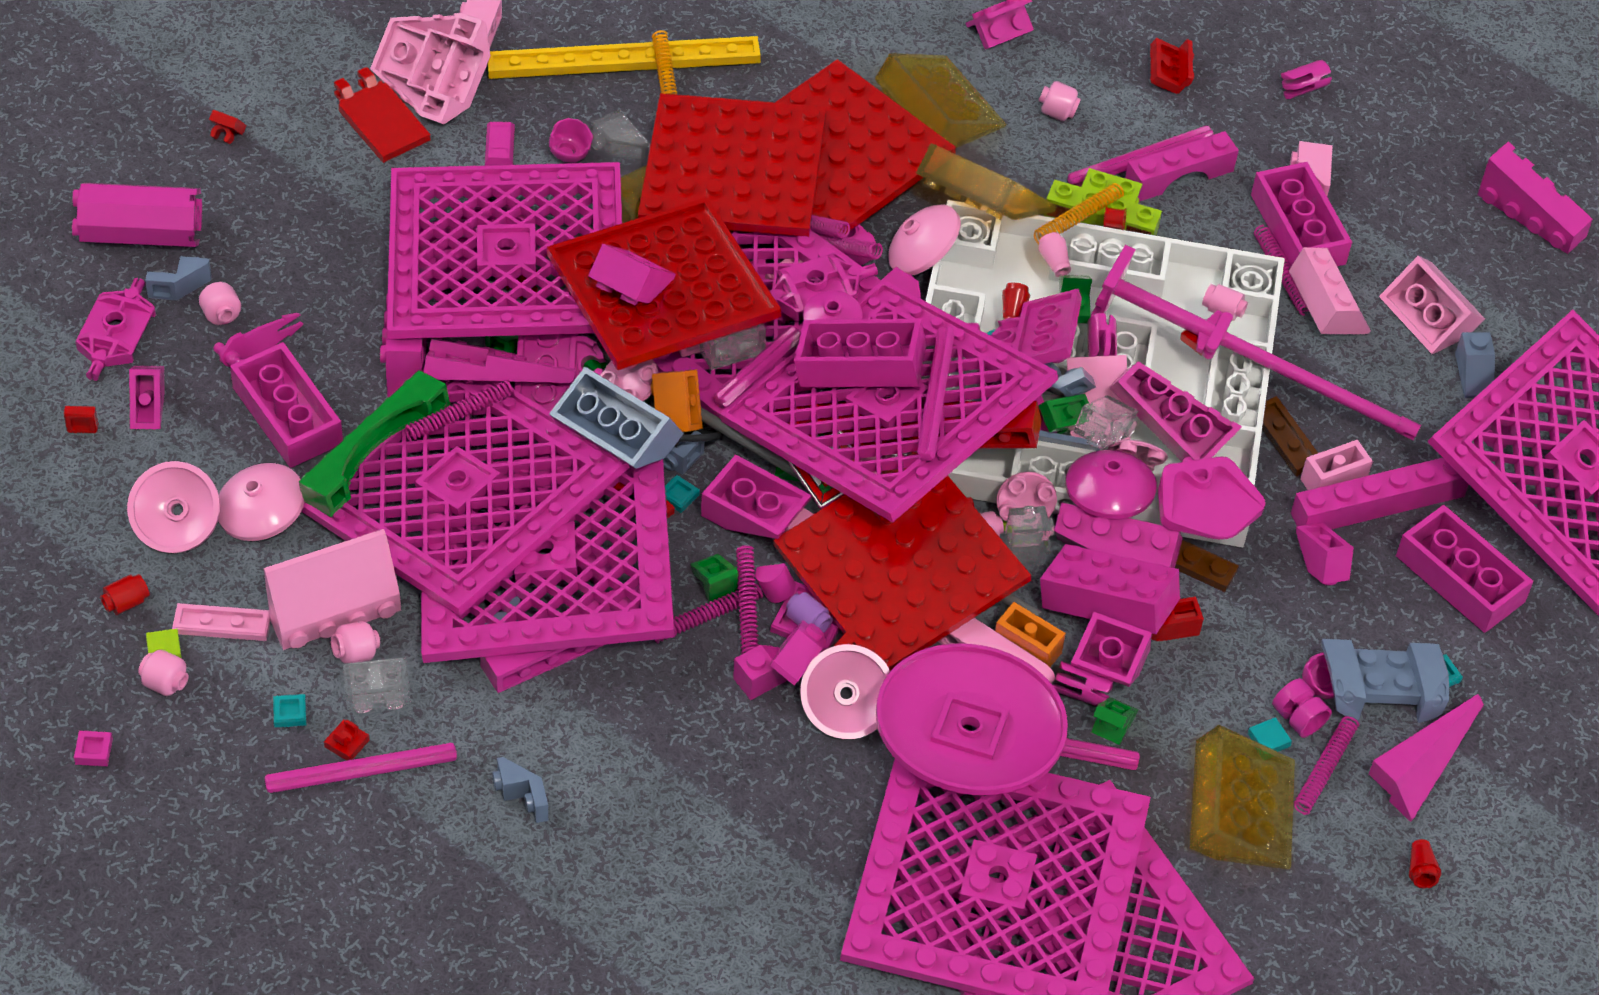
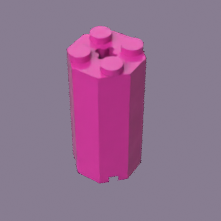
(137, 214)

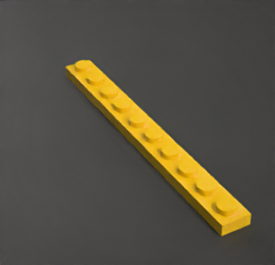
(621, 57)

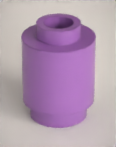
(808, 609)

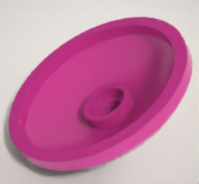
(1111, 484)

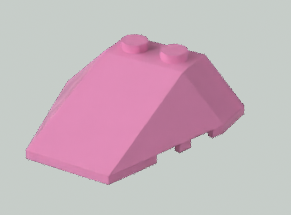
(434, 62)

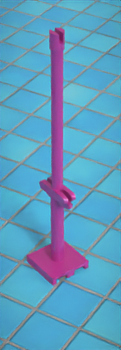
(1214, 333)

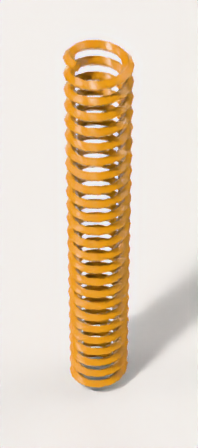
(665, 63)
(1112, 194)

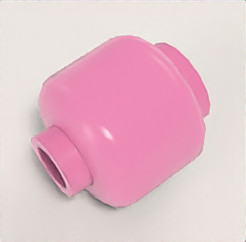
(1059, 101)
(220, 303)
(355, 642)
(163, 672)

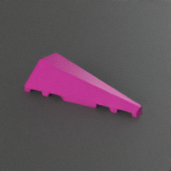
(468, 362)
(1418, 762)

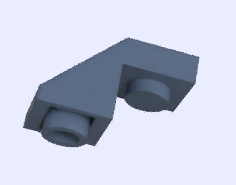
(190, 275)
(1072, 383)
(518, 783)

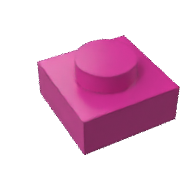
(93, 748)

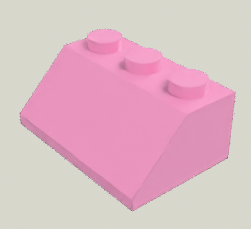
(1327, 293)
(1430, 305)

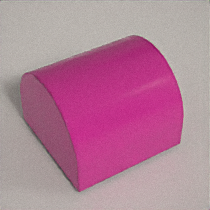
(775, 582)

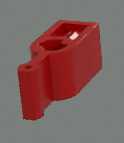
(1182, 622)

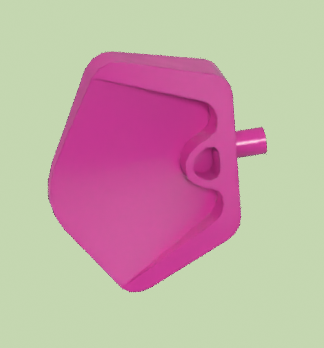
(1208, 498)

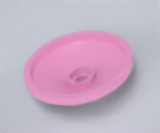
(924, 239)
(260, 502)
(153, 503)
(837, 669)

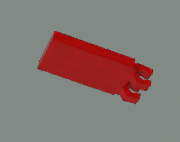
(379, 116)

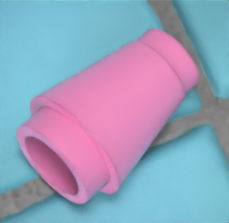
(1055, 253)

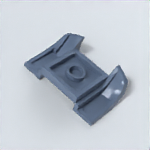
(1387, 677)

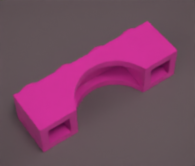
(1210, 155)

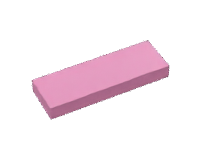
(222, 622)

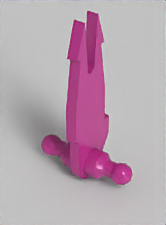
(255, 341)

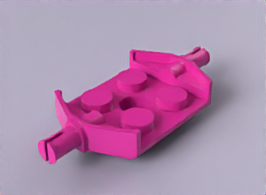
(794, 290)
(109, 343)

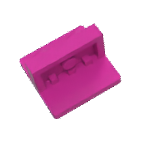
(1001, 22)

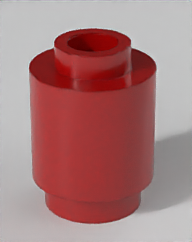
(124, 594)

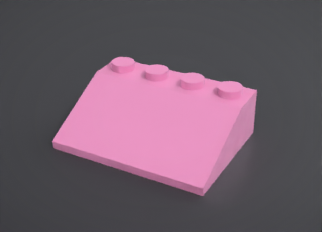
(331, 589)

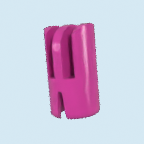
(1305, 79)
(1102, 337)
(1090, 687)

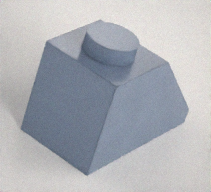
(1475, 362)

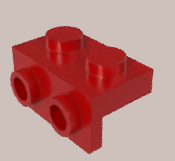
(1171, 65)

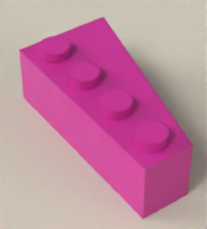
(1532, 201)
(401, 357)
(1174, 415)
(1118, 536)

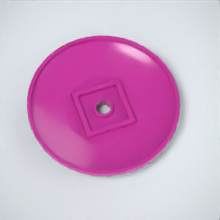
(961, 684)

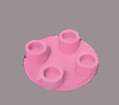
(632, 379)
(1142, 450)
(1026, 490)

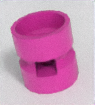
(1297, 703)

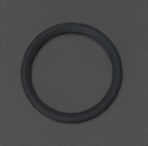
(706, 435)

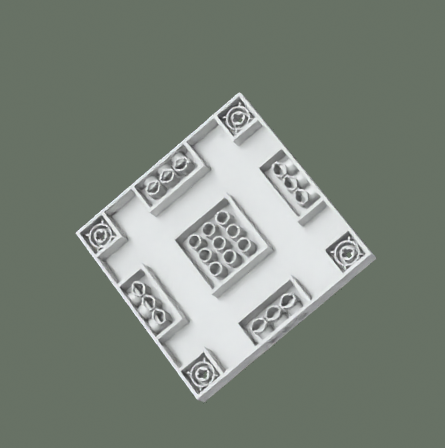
(1004, 251)

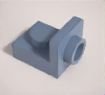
(684, 455)

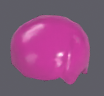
(568, 136)
(1318, 677)

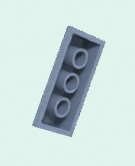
(616, 420)

